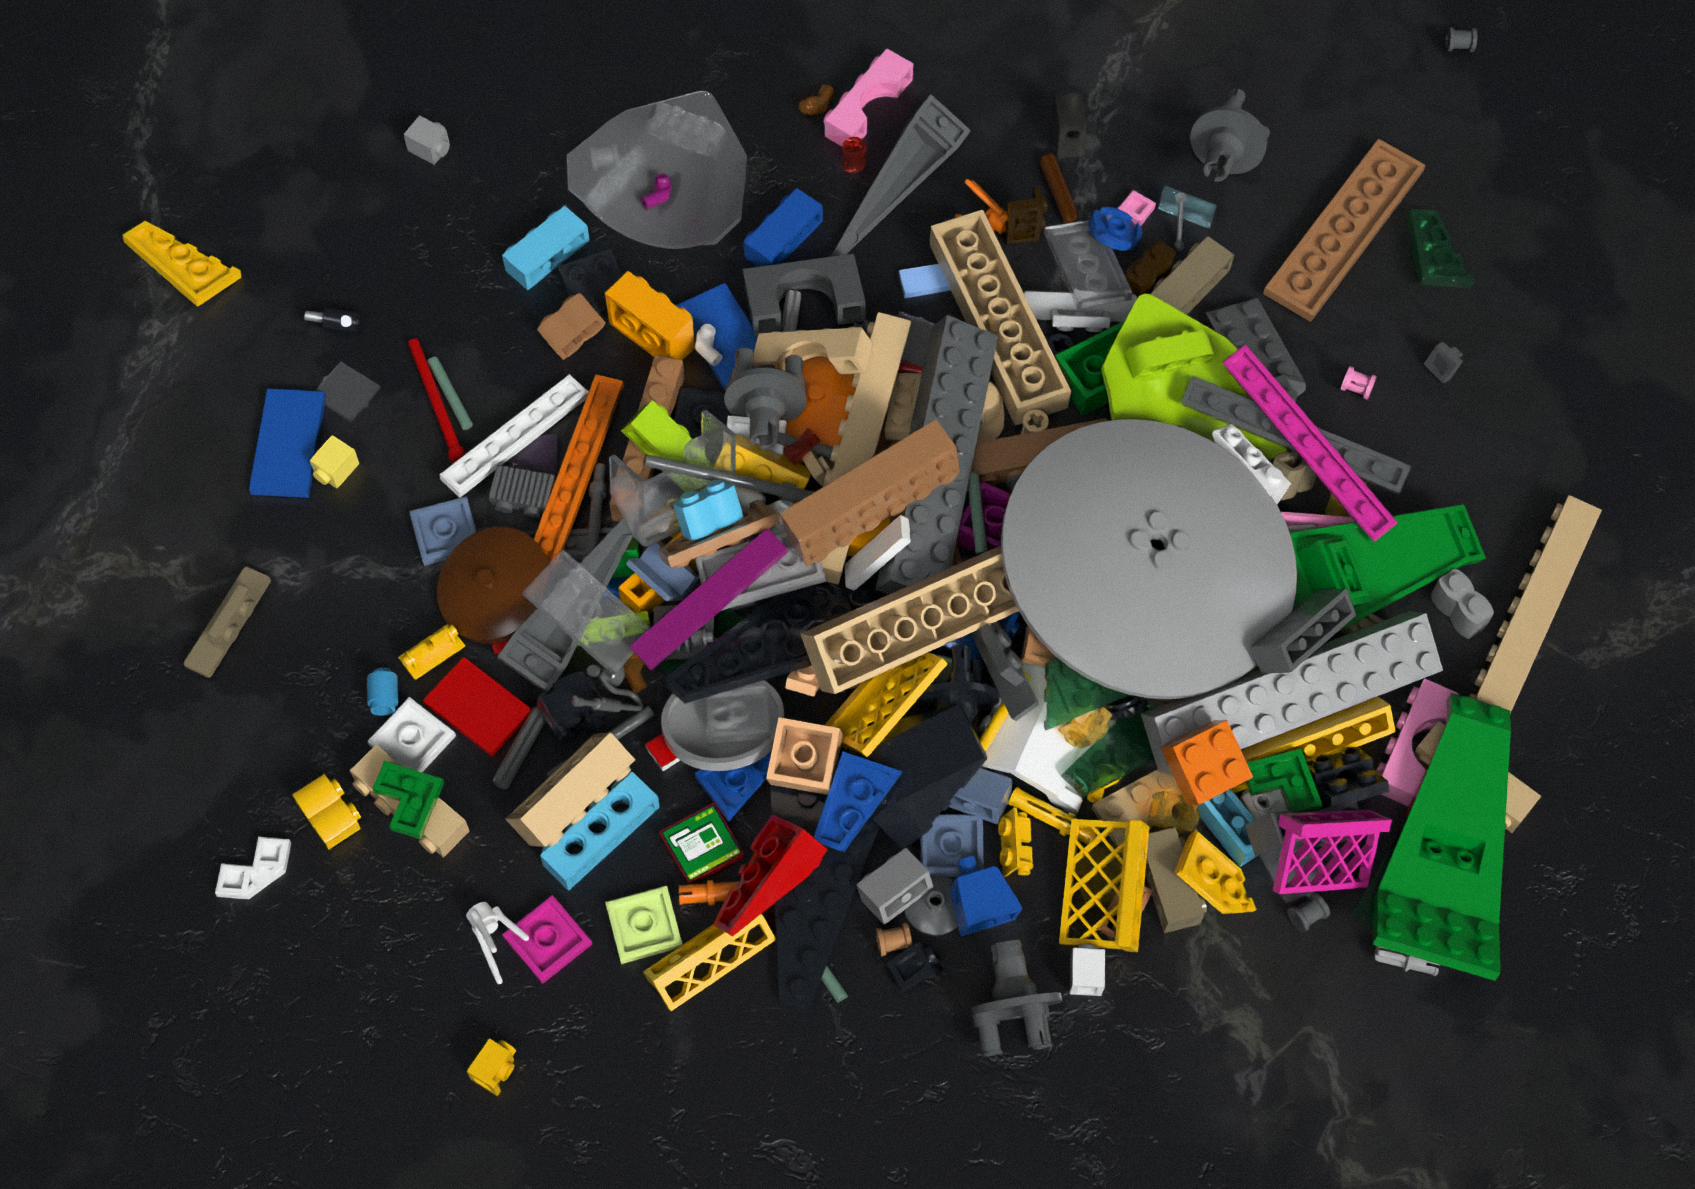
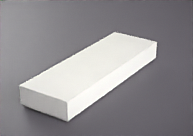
(877, 552)

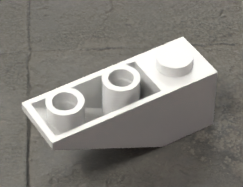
(1239, 446)

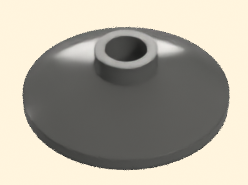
(934, 919)

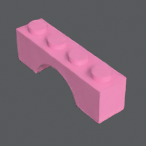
(885, 77)
(1402, 767)

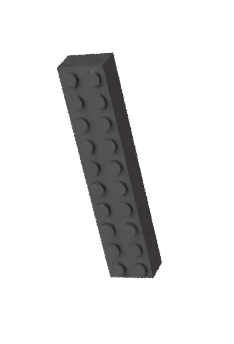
(953, 393)

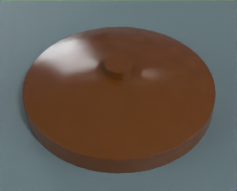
(485, 583)

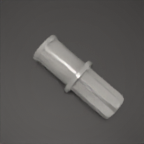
(1405, 961)

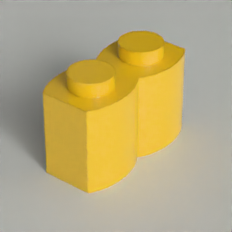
(327, 811)

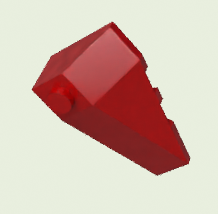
(779, 862)

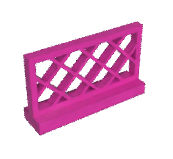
(1332, 827)

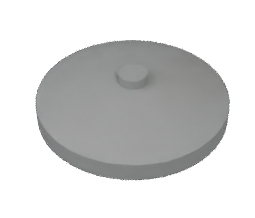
(686, 735)

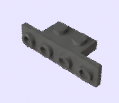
(1005, 669)

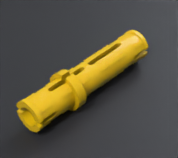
(1049, 814)

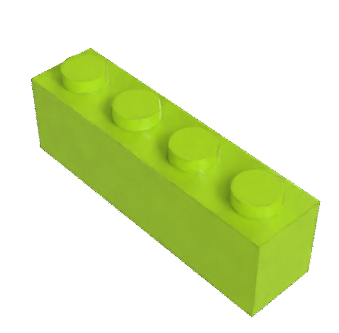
(657, 432)

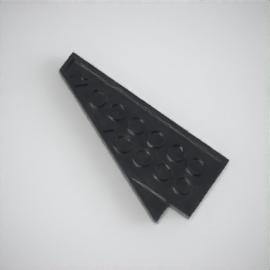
(767, 639)
(815, 909)

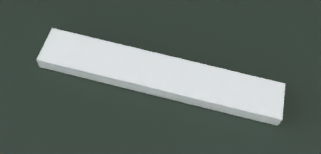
(514, 436)

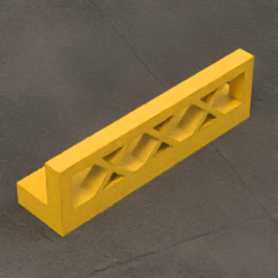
(699, 950)

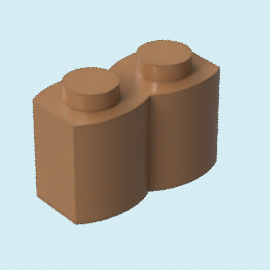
(571, 325)

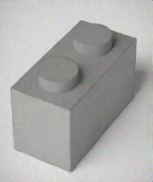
(894, 885)

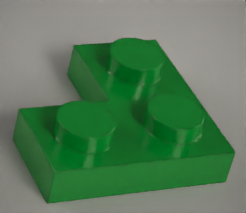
(1290, 775)
(416, 794)

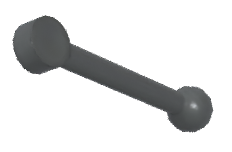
(1181, 199)

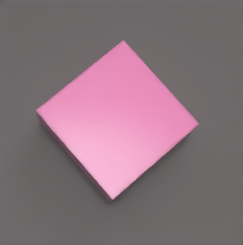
(1137, 207)

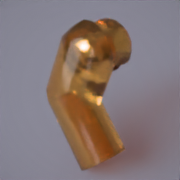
(818, 103)
(632, 672)

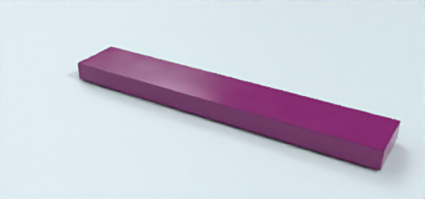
(709, 599)

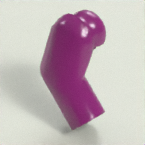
(660, 193)

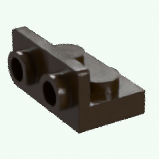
(1026, 218)

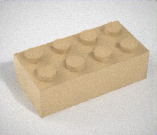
(570, 790)

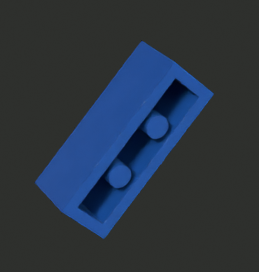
(783, 229)

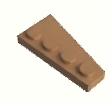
(755, 521)

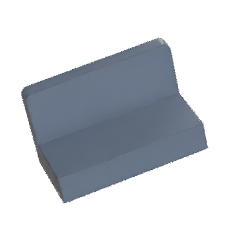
(668, 582)

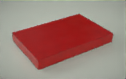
(477, 706)

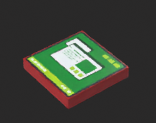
(701, 844)

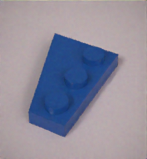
(852, 799)

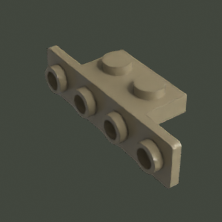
(227, 622)

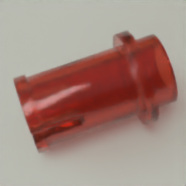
(801, 447)

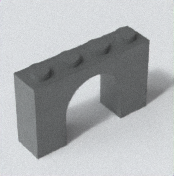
(831, 275)

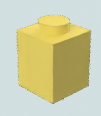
(334, 462)

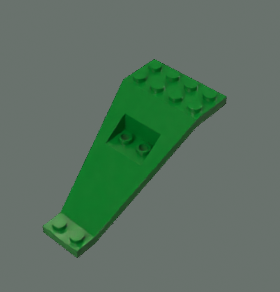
(1381, 572)

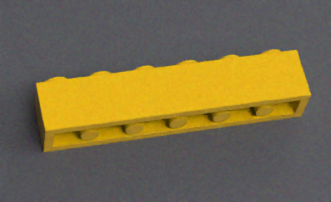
(1328, 734)

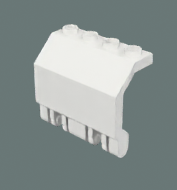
(1032, 752)

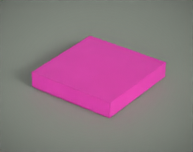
(552, 939)

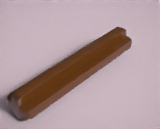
(1059, 189)

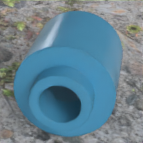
(382, 691)

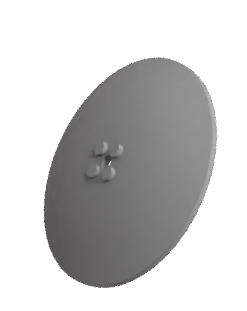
(1112, 602)

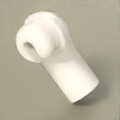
(704, 344)

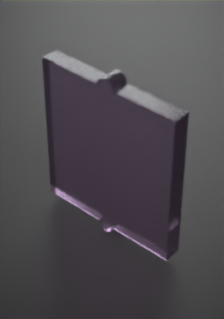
(538, 456)

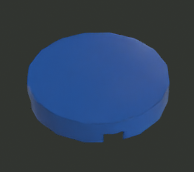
(1115, 229)

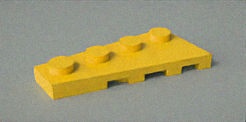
(181, 264)

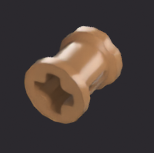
(893, 939)

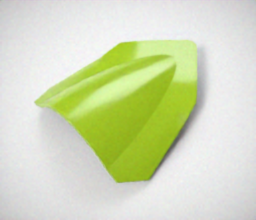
(1155, 362)

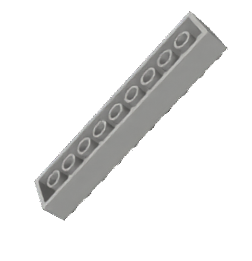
(1323, 684)

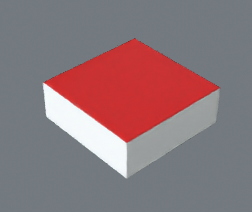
(661, 753)

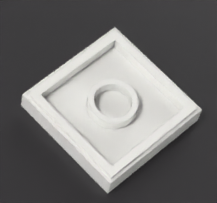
(412, 736)

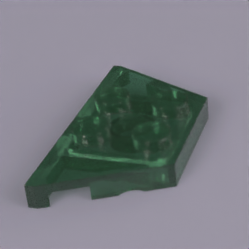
(1072, 694)

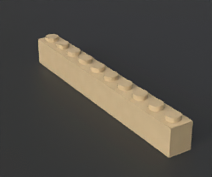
(866, 412)
(1537, 605)

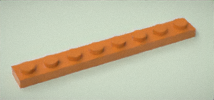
(578, 465)

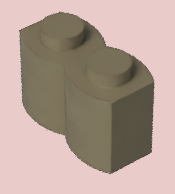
(1296, 472)

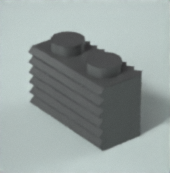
(521, 490)

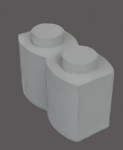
(1465, 607)

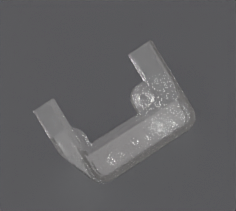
(649, 503)

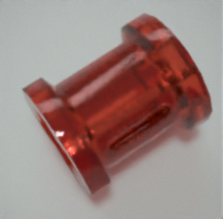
(854, 151)

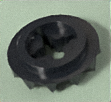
(1126, 706)

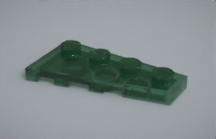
(1112, 757)

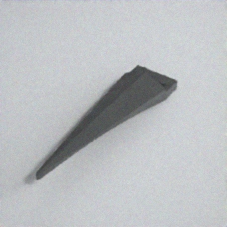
(921, 148)
(540, 647)

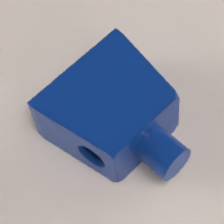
(982, 898)

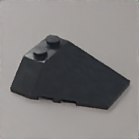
(937, 759)

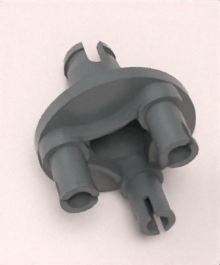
(1229, 138)
(765, 395)
(1013, 998)

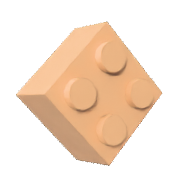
(804, 756)

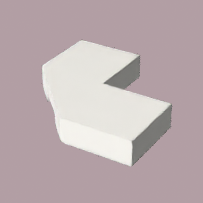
(246, 881)

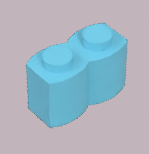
(708, 510)

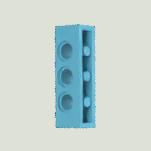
(596, 846)

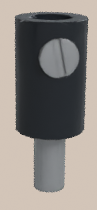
(336, 319)

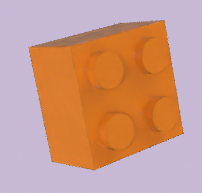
(1206, 762)

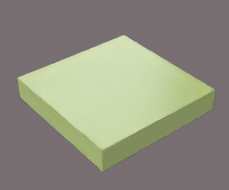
(644, 924)

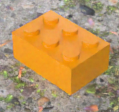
(649, 318)

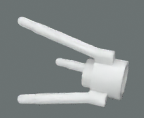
(483, 924)

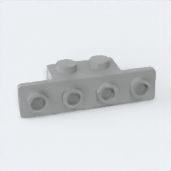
(1064, 315)

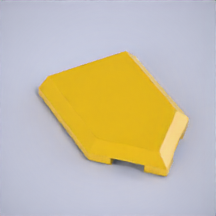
(1213, 875)

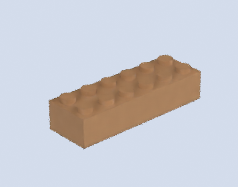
(871, 493)

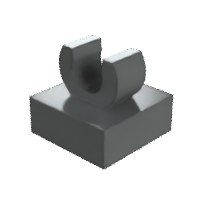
(1444, 361)

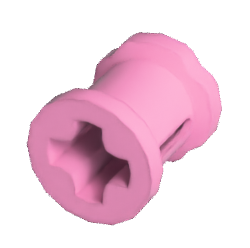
(1353, 379)

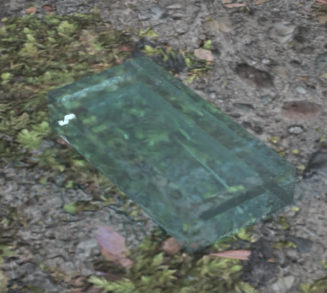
(1194, 209)

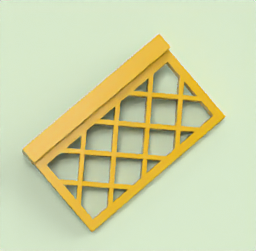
(870, 701)
(1131, 884)

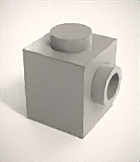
(427, 140)

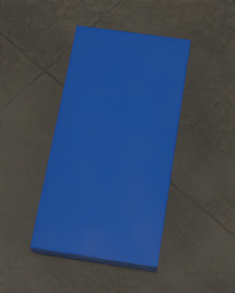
(731, 325)
(287, 443)

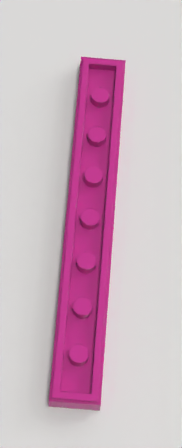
(1309, 443)

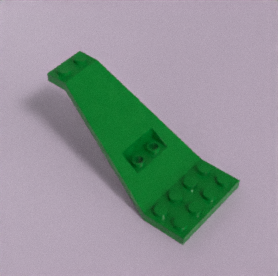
(1447, 865)

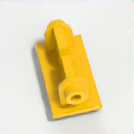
(431, 651)
(1013, 830)

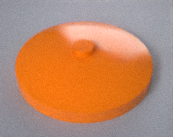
(825, 401)

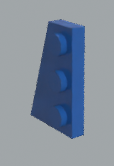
(733, 787)

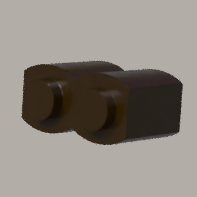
(1148, 270)

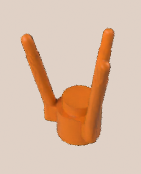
(995, 214)

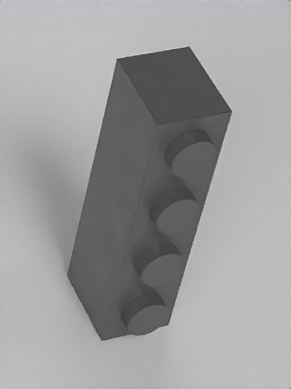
(1303, 631)

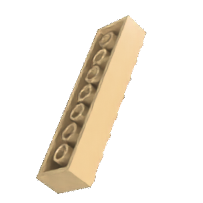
(995, 302)
(909, 622)

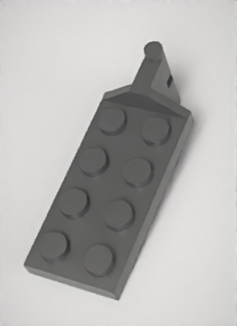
(1250, 325)

